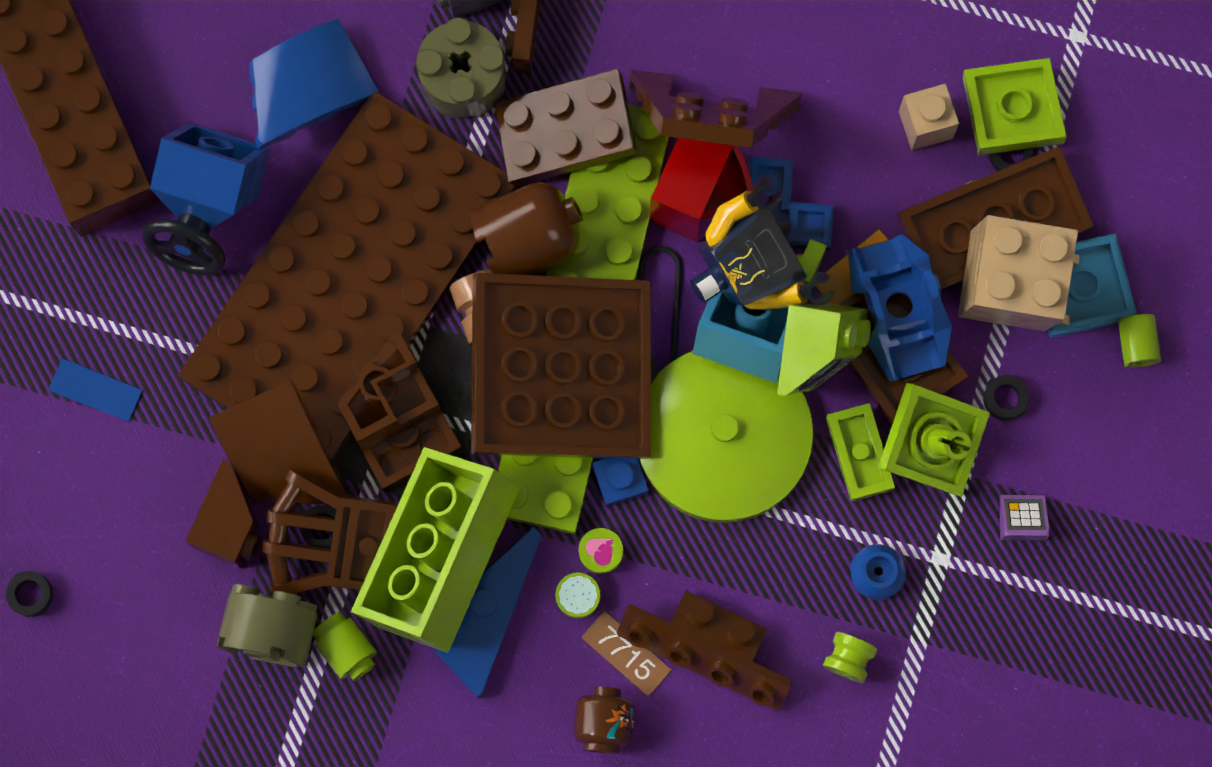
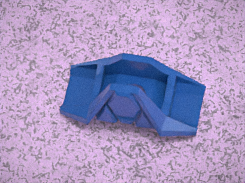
(922, 337)

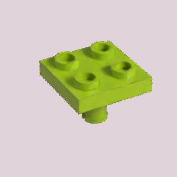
(934, 439)

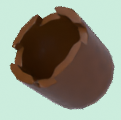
(528, 229)

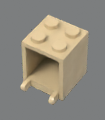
(1018, 273)

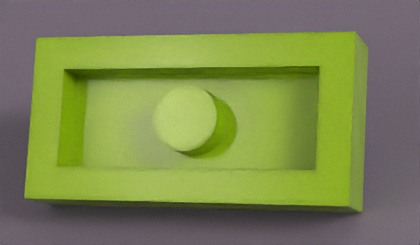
(859, 452)

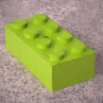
(436, 549)

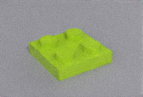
(1014, 106)

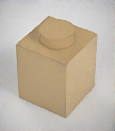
(928, 117)

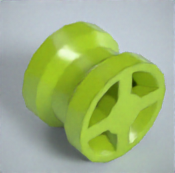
(850, 657)

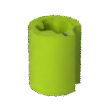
(1139, 340)

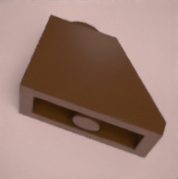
(226, 520)

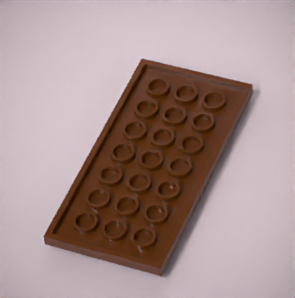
(348, 265)

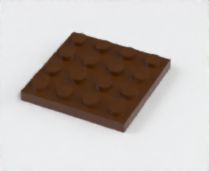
(561, 366)

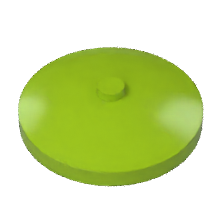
(724, 440)

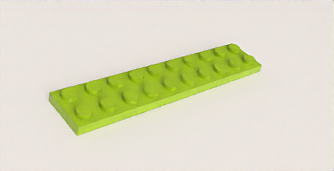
(610, 246)

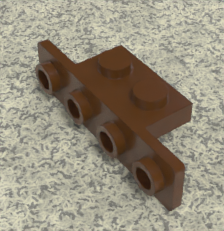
(710, 644)

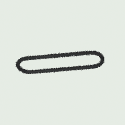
(677, 290)

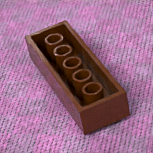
(72, 113)

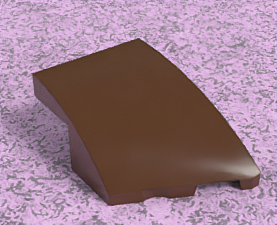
(395, 415)
(269, 438)

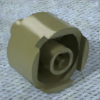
(461, 45)
(267, 626)

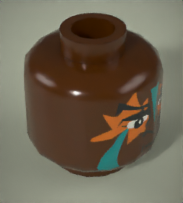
(604, 721)

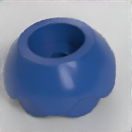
(872, 585)

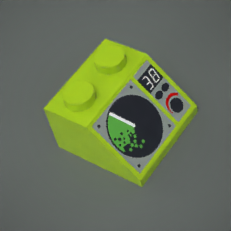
(819, 344)

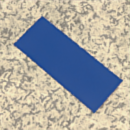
(95, 390)

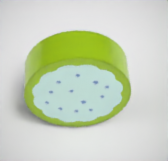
(578, 595)

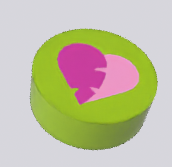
(600, 551)

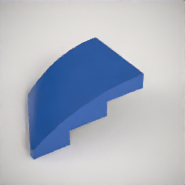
(306, 82)

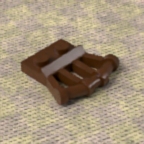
(355, 540)

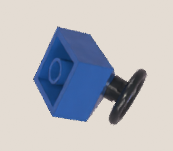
(203, 182)

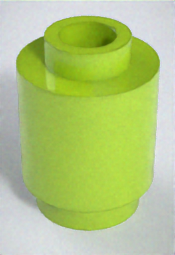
(344, 647)

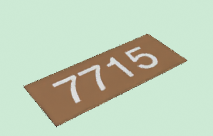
(635, 663)

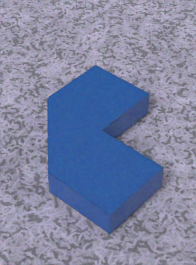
(807, 219)

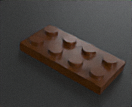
(1028, 191)

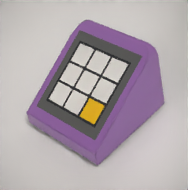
(1023, 517)

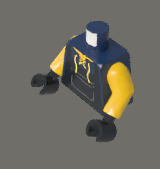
(753, 258)

